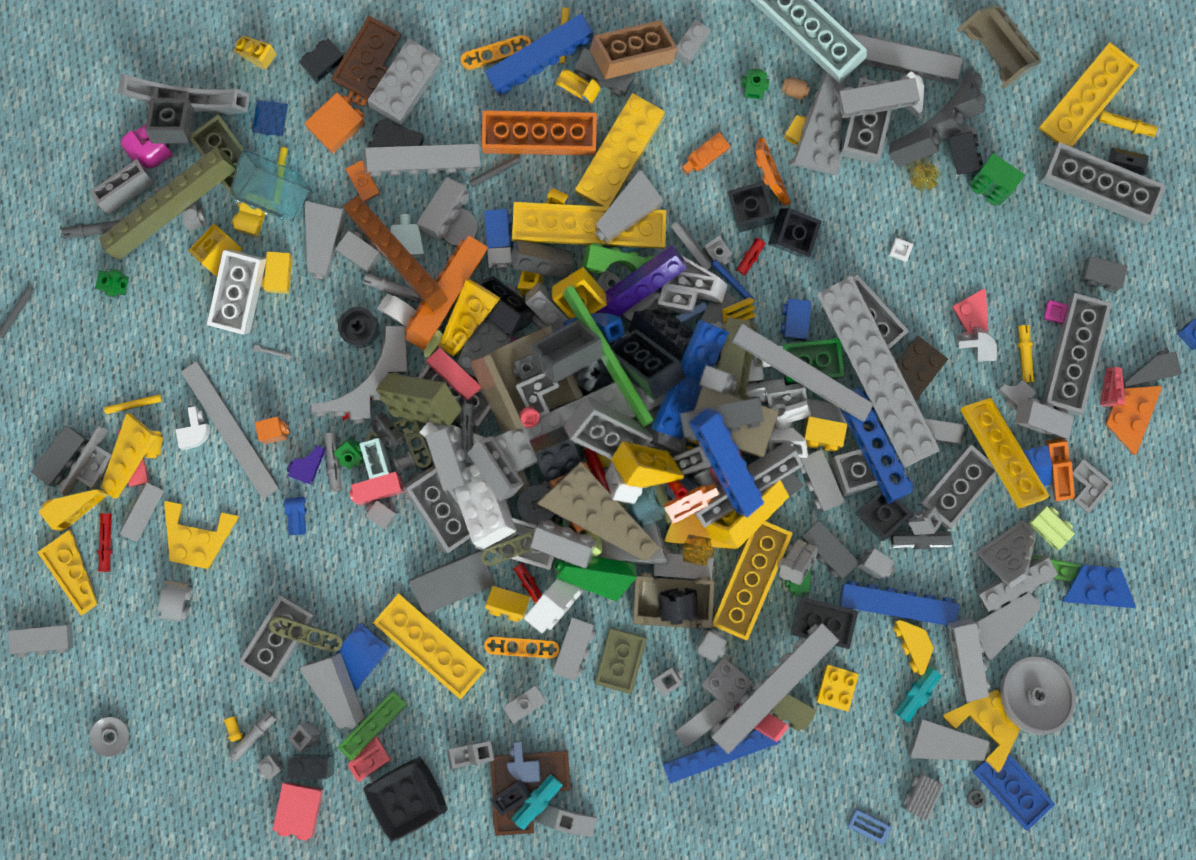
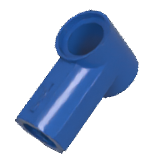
(296, 515)

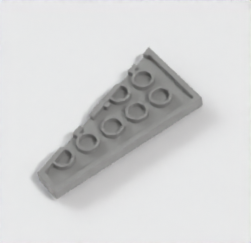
(822, 130)

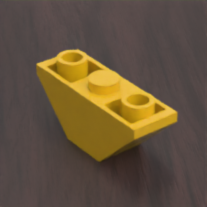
(255, 51)
(915, 644)

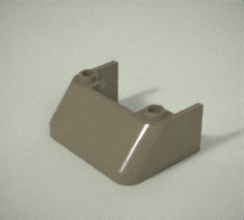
(1003, 42)

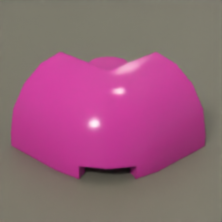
(138, 146)

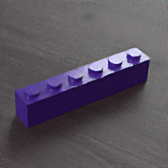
(643, 281)

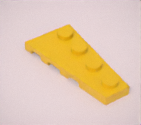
(468, 314)
(127, 454)
(68, 569)

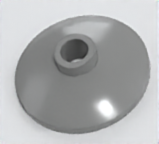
(99, 736)

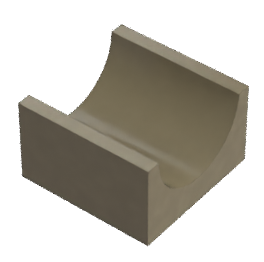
(499, 381)
(751, 440)

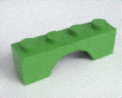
(597, 258)

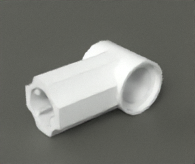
(791, 413)

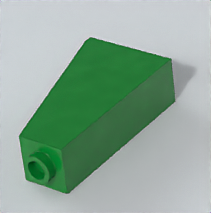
(602, 576)

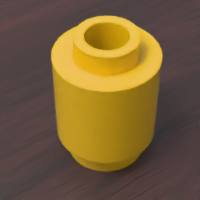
(156, 446)

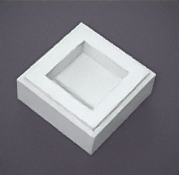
(901, 249)

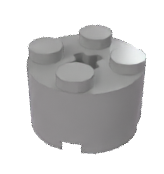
(174, 601)

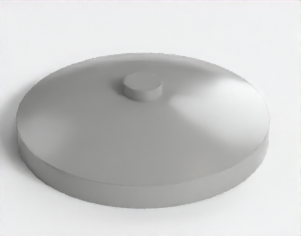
(1037, 695)

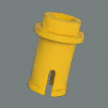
(233, 729)

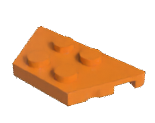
(771, 175)
(1132, 418)

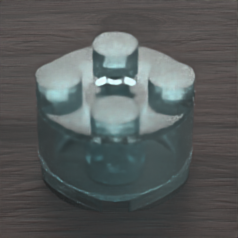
(646, 507)

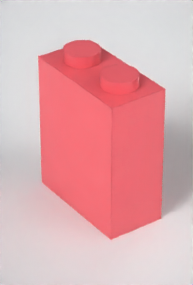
(376, 489)
(298, 810)

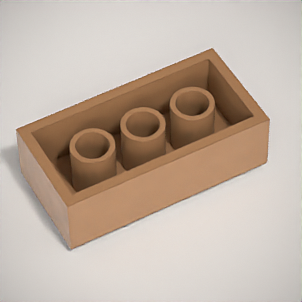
(633, 49)

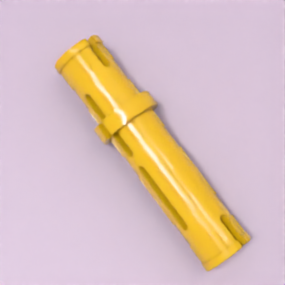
(1135, 126)
(1026, 353)

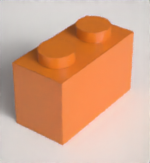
(272, 430)

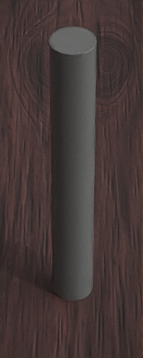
(494, 171)
(15, 312)

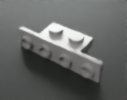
(90, 465)

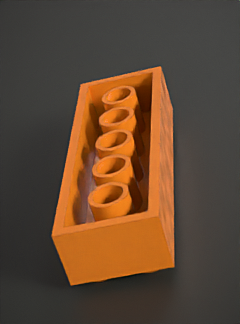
(539, 133)
(457, 270)

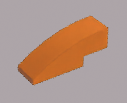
(1062, 471)

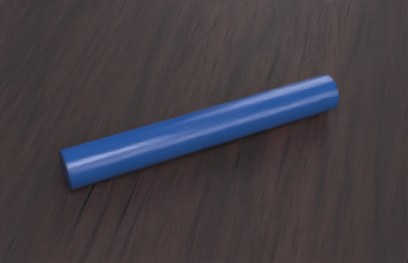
(731, 280)

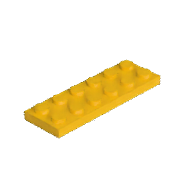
(1089, 96)
(1004, 453)
(429, 646)

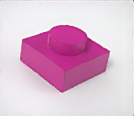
(1055, 312)

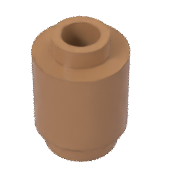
(795, 88)

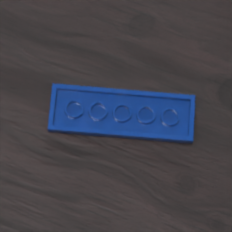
(683, 398)

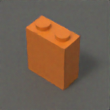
(335, 122)

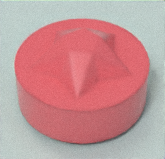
(529, 417)

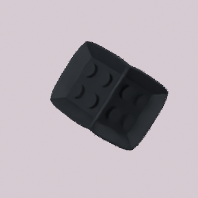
(405, 799)

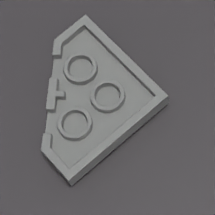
(1010, 553)

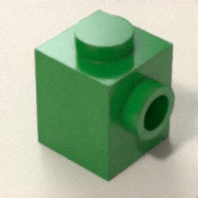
(799, 590)

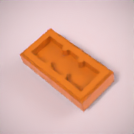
(363, 182)

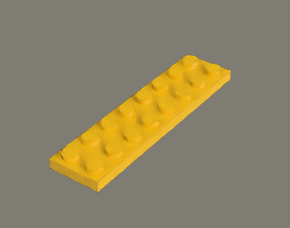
(577, 226)

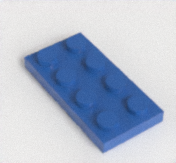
(1015, 791)

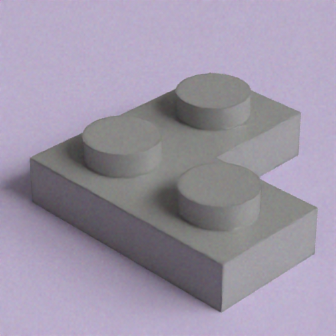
(1094, 485)

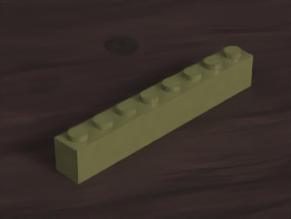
(167, 203)

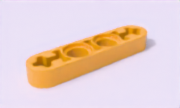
(495, 50)
(521, 651)

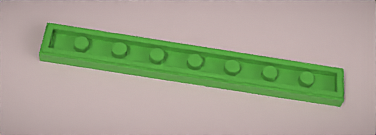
(609, 358)

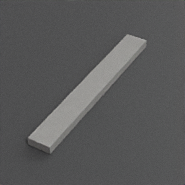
(802, 372)
(230, 430)

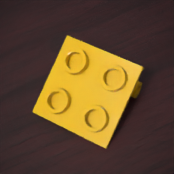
(837, 688)

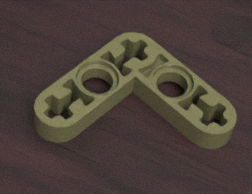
(409, 437)

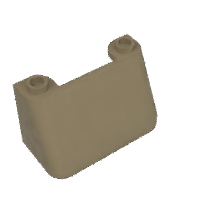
(647, 607)

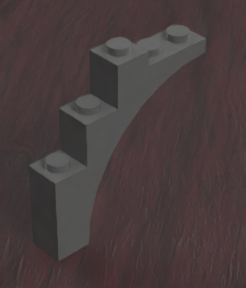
(926, 139)

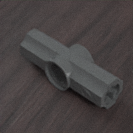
(907, 539)

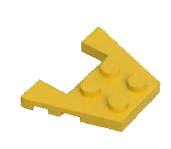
(191, 544)
(993, 720)

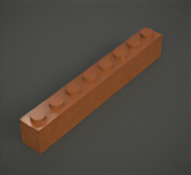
(395, 253)

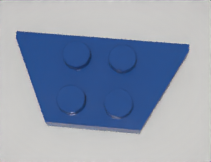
(1099, 587)

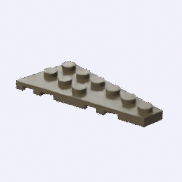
(590, 506)

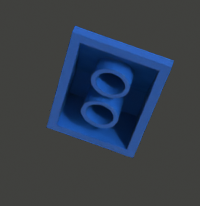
(362, 653)

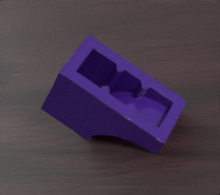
(306, 468)

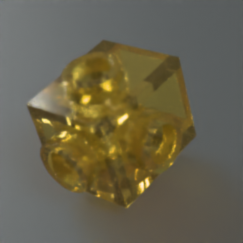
(921, 182)
(697, 550)

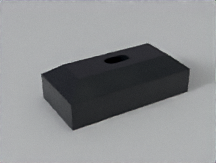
(1138, 163)
(505, 802)

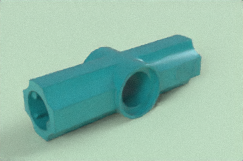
(918, 694)
(537, 802)

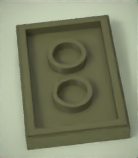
(620, 660)

